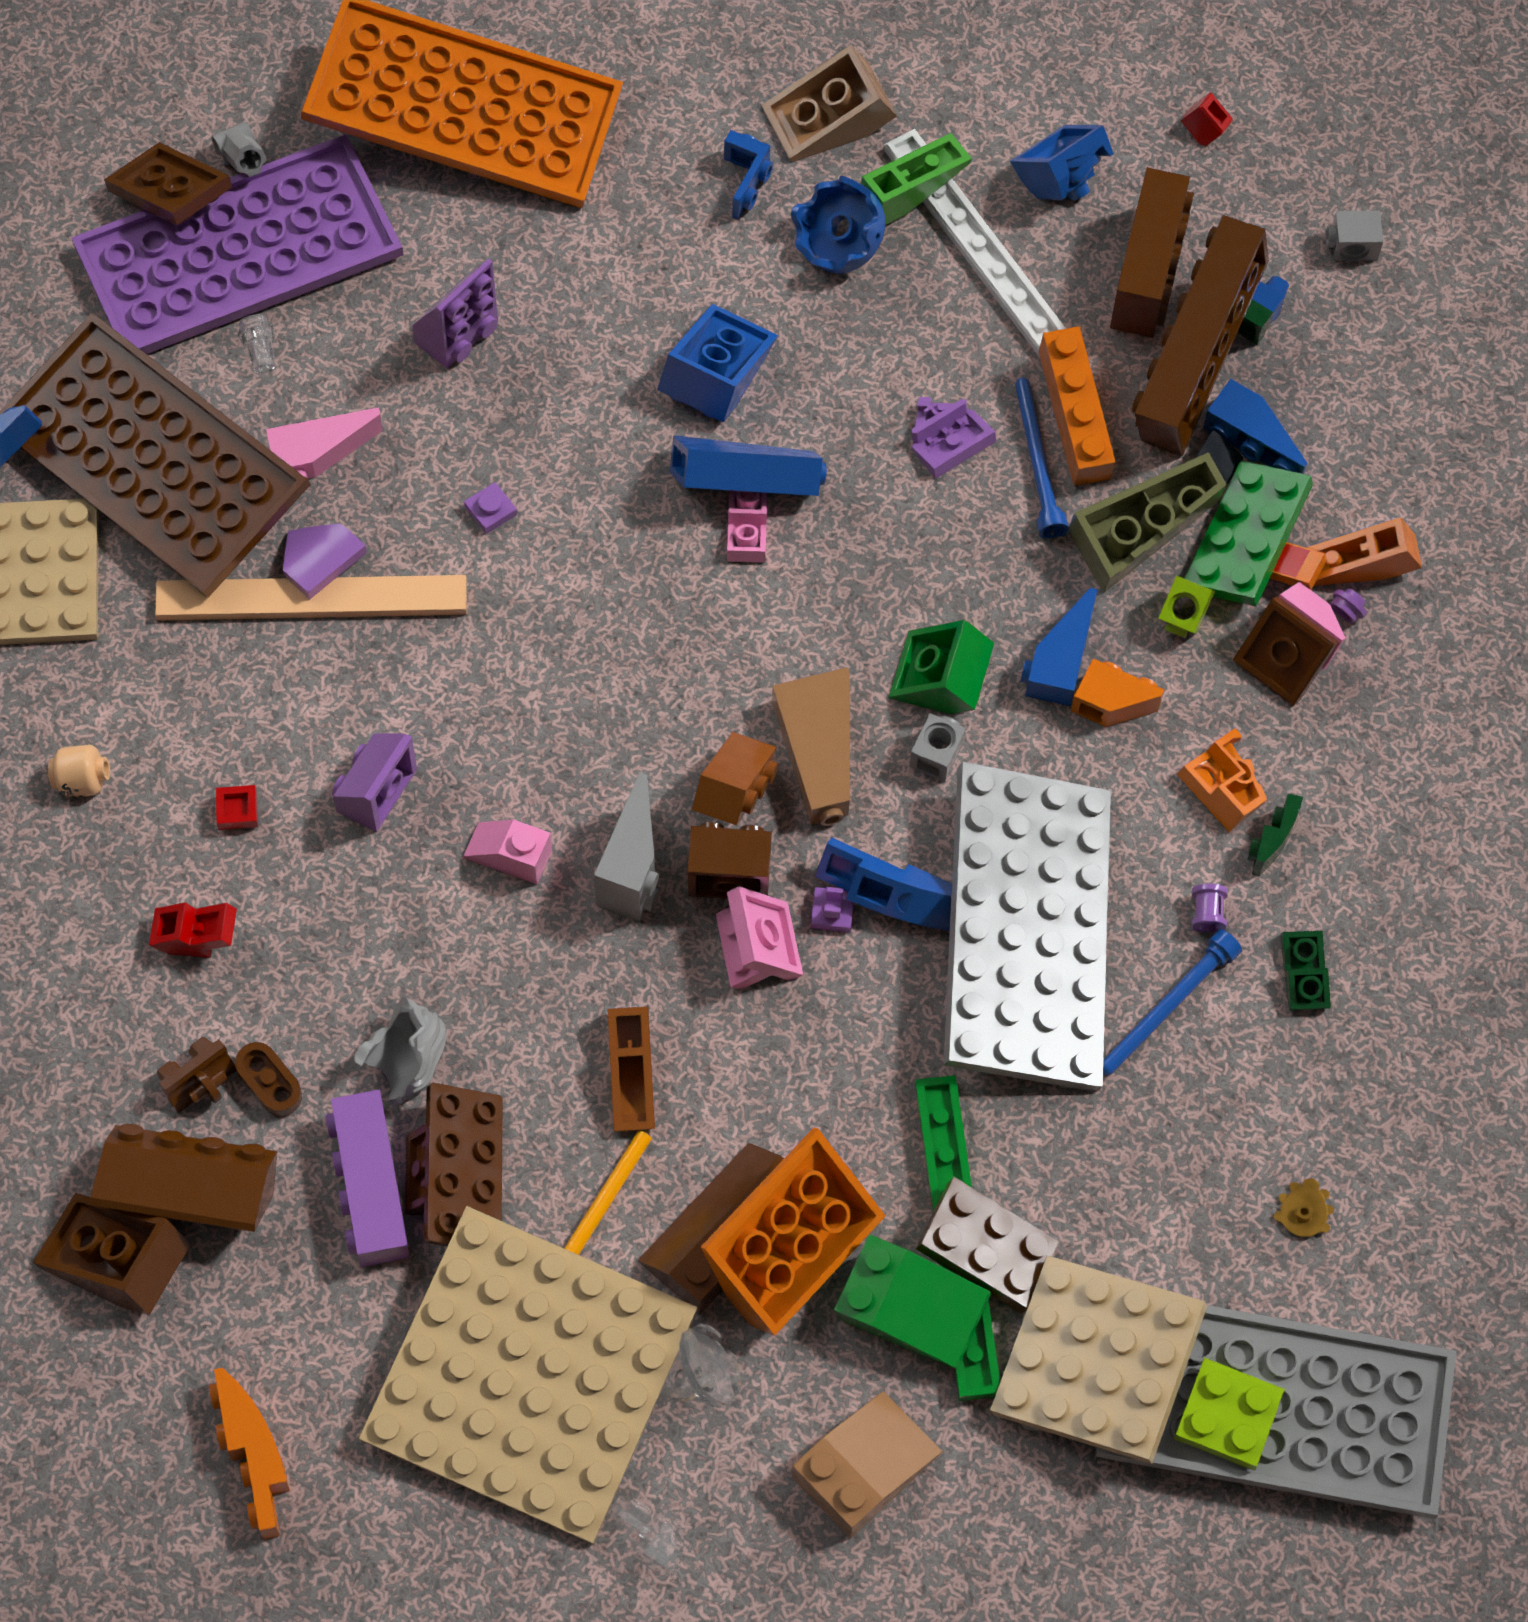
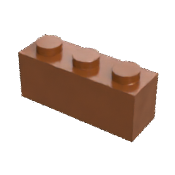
(735, 779)

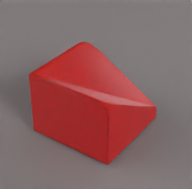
(1206, 120)

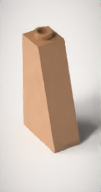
(817, 736)

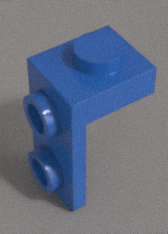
(754, 156)

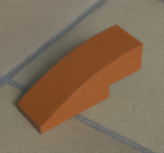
(631, 1068)

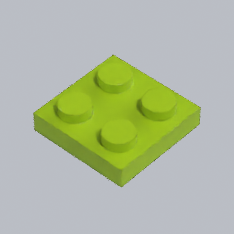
(1229, 1414)

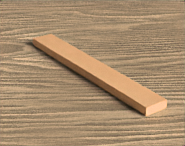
(338, 599)

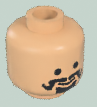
(78, 771)

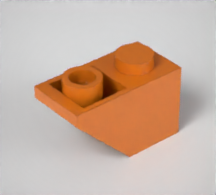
(1114, 696)

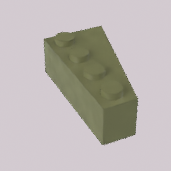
(1144, 518)

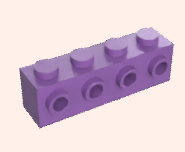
(369, 1179)

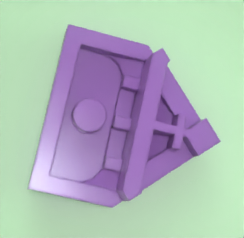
(948, 434)
(319, 556)

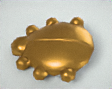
(1305, 1209)

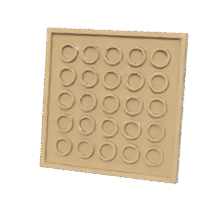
(528, 1374)

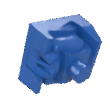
(1063, 161)

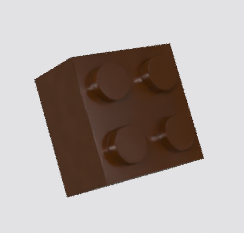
(728, 859)

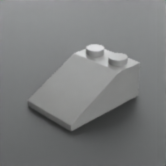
(626, 871)

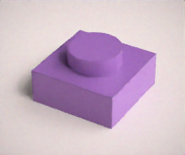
(490, 507)

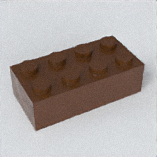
(1152, 253)

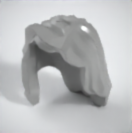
(405, 1050)

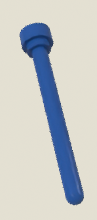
(1050, 516)
(1221, 949)

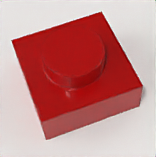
(236, 807)

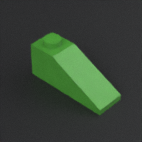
(916, 176)

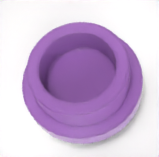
(1348, 605)

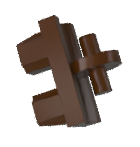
(197, 1077)

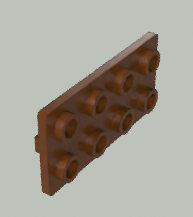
(454, 1160)

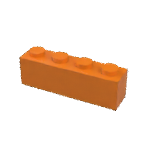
(1076, 406)

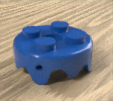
(819, 218)

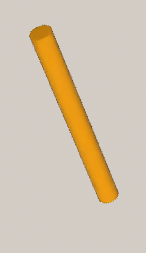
(608, 1192)

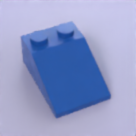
(715, 362)

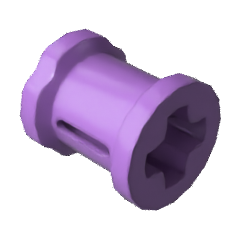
(1209, 907)

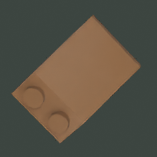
(829, 106)
(864, 1463)

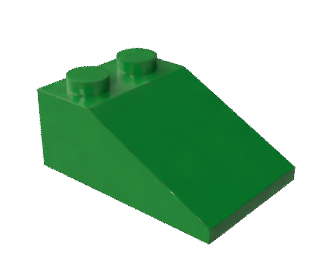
(911, 1302)

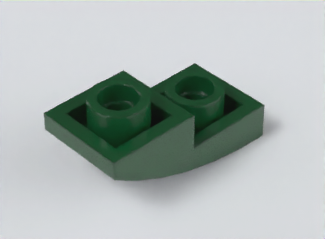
(1274, 837)
(1305, 970)

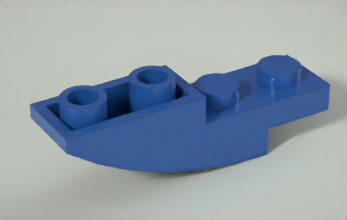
(887, 889)

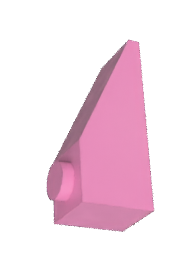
(322, 442)

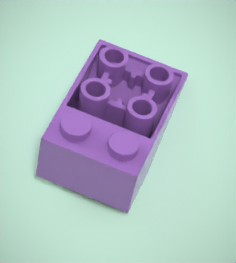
(459, 317)

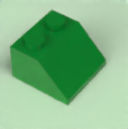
(943, 667)

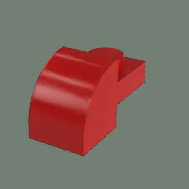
(191, 930)

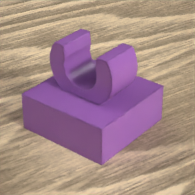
(831, 910)

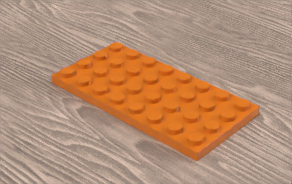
(462, 100)

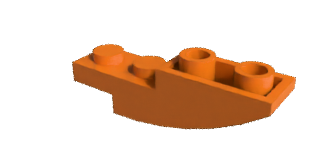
(249, 1437)

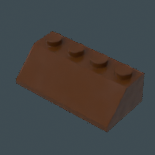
(184, 1177)
(677, 1253)

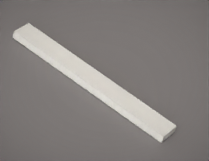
(984, 252)

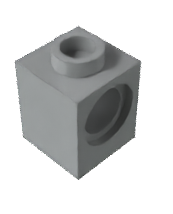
(1355, 236)
(932, 760)

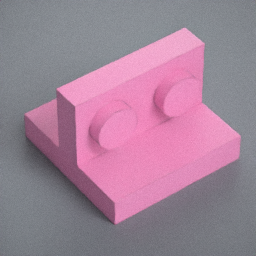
(757, 938)

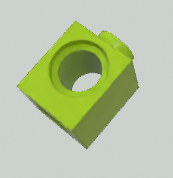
(1180, 589)

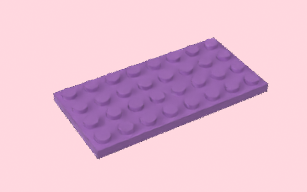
(250, 249)

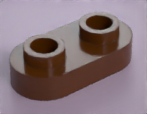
(269, 1080)

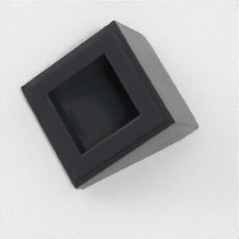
(1223, 455)

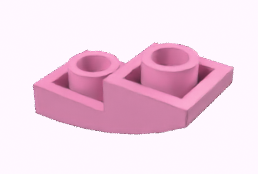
(747, 526)

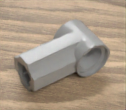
(240, 149)

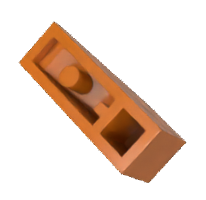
(1370, 554)

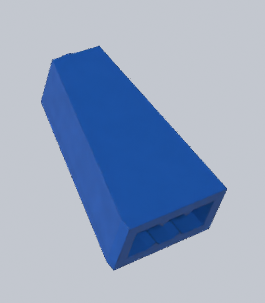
(745, 467)

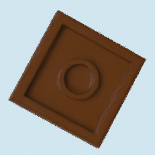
(1285, 651)

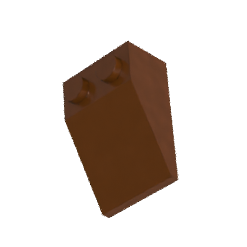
(113, 1253)

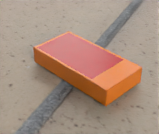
(1298, 565)

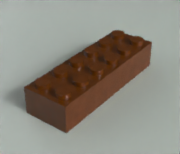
(1201, 334)

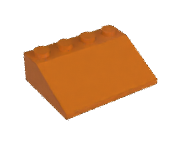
(791, 1234)

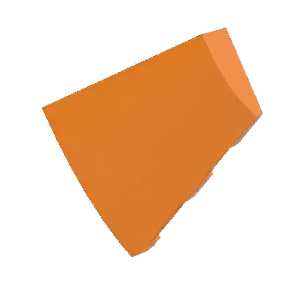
(1235, 790)

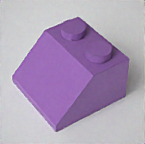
(376, 779)

